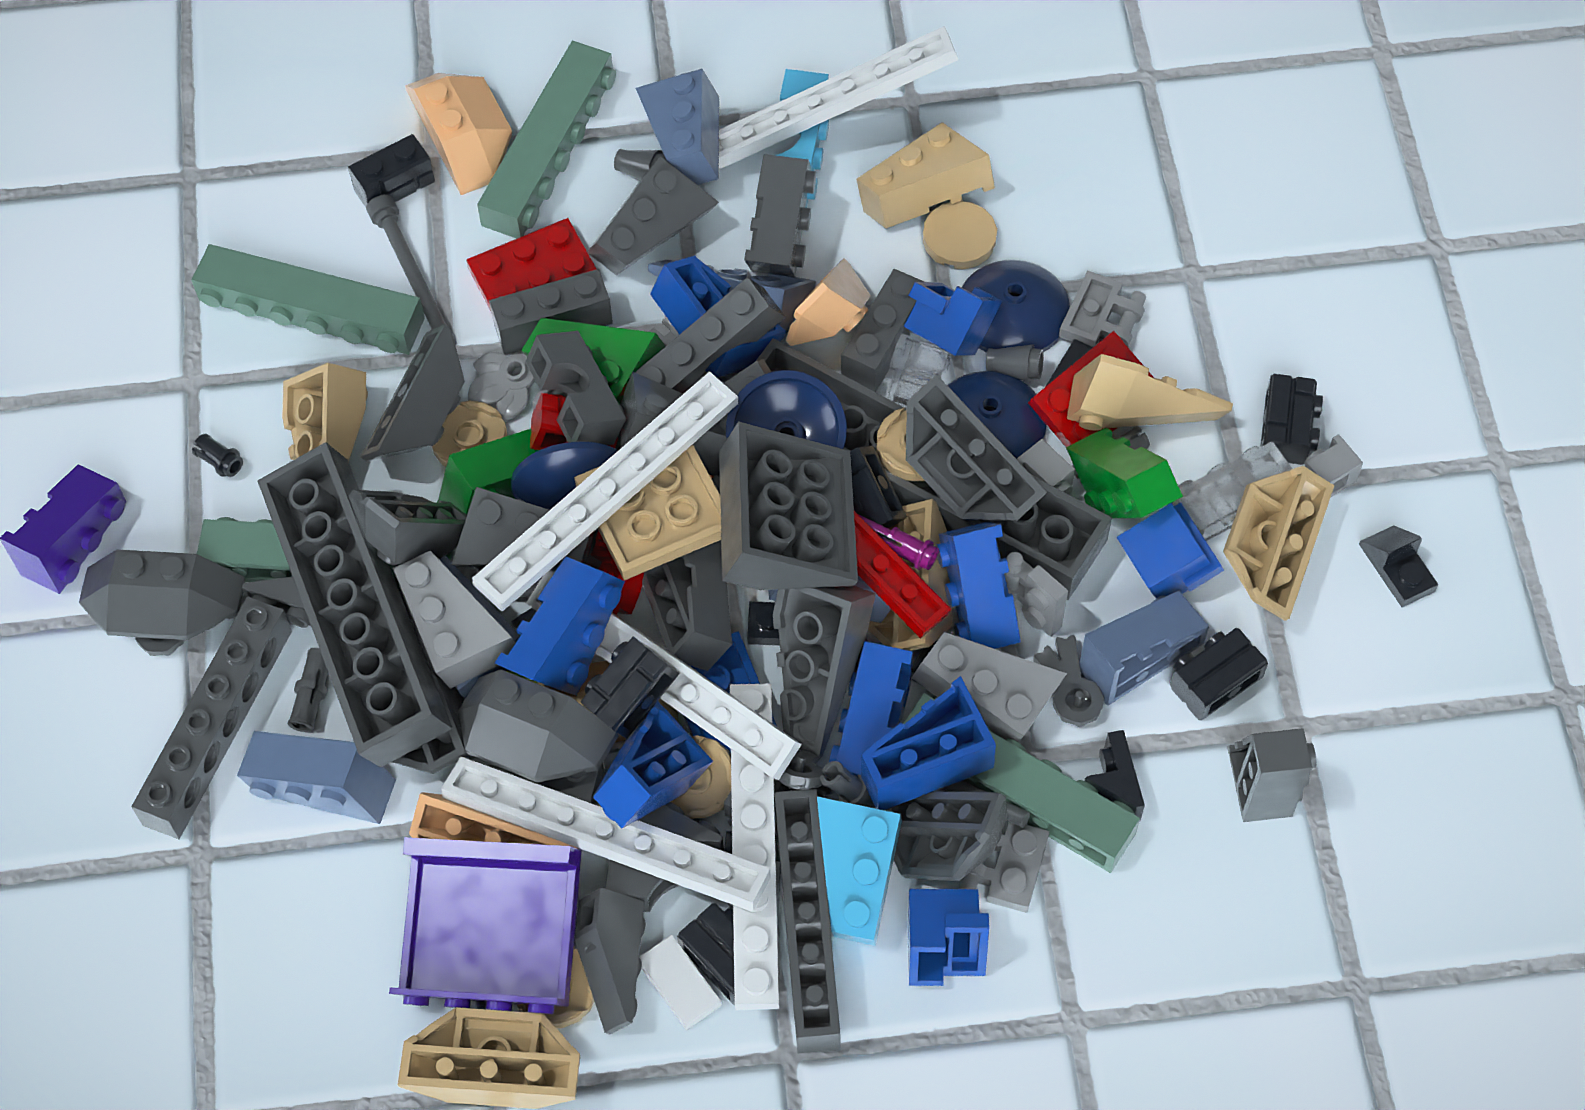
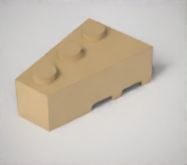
(922, 174)

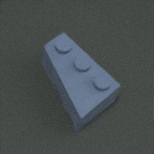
(316, 775)

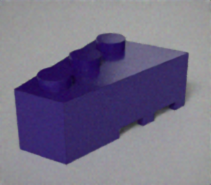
(65, 529)

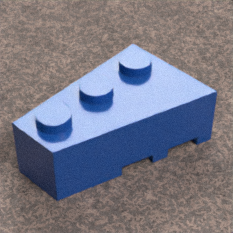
(687, 292)
(979, 585)
(566, 627)
(876, 703)
(929, 750)
(651, 768)

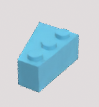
(858, 865)

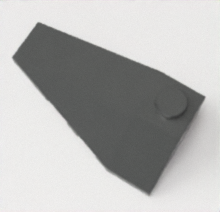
(818, 652)

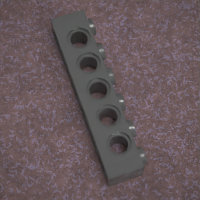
(212, 718)
(807, 922)

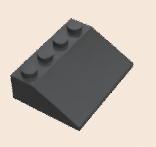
(785, 512)

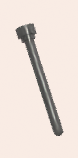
(385, 214)

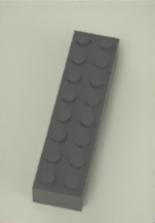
(353, 608)

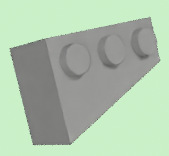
(451, 622)
(1003, 686)

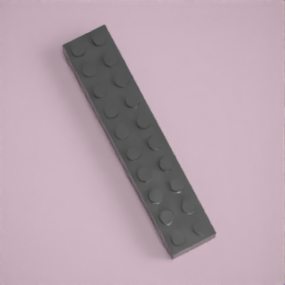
(1055, 533)

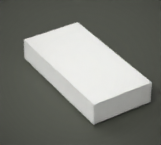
(679, 982)

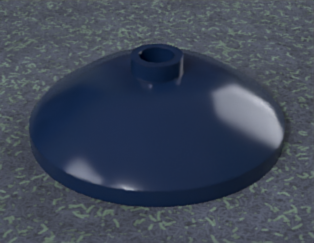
(1023, 319)
(791, 403)
(1014, 419)
(550, 472)

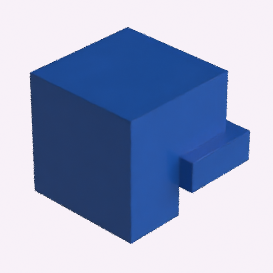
(951, 317)
(1170, 552)
(945, 935)

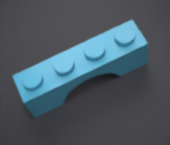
(808, 144)

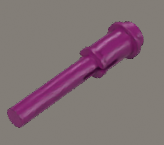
(912, 549)

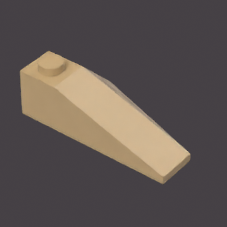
(1123, 395)
(324, 408)

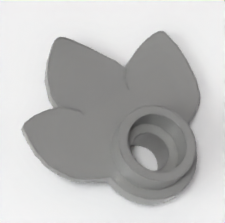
(499, 385)

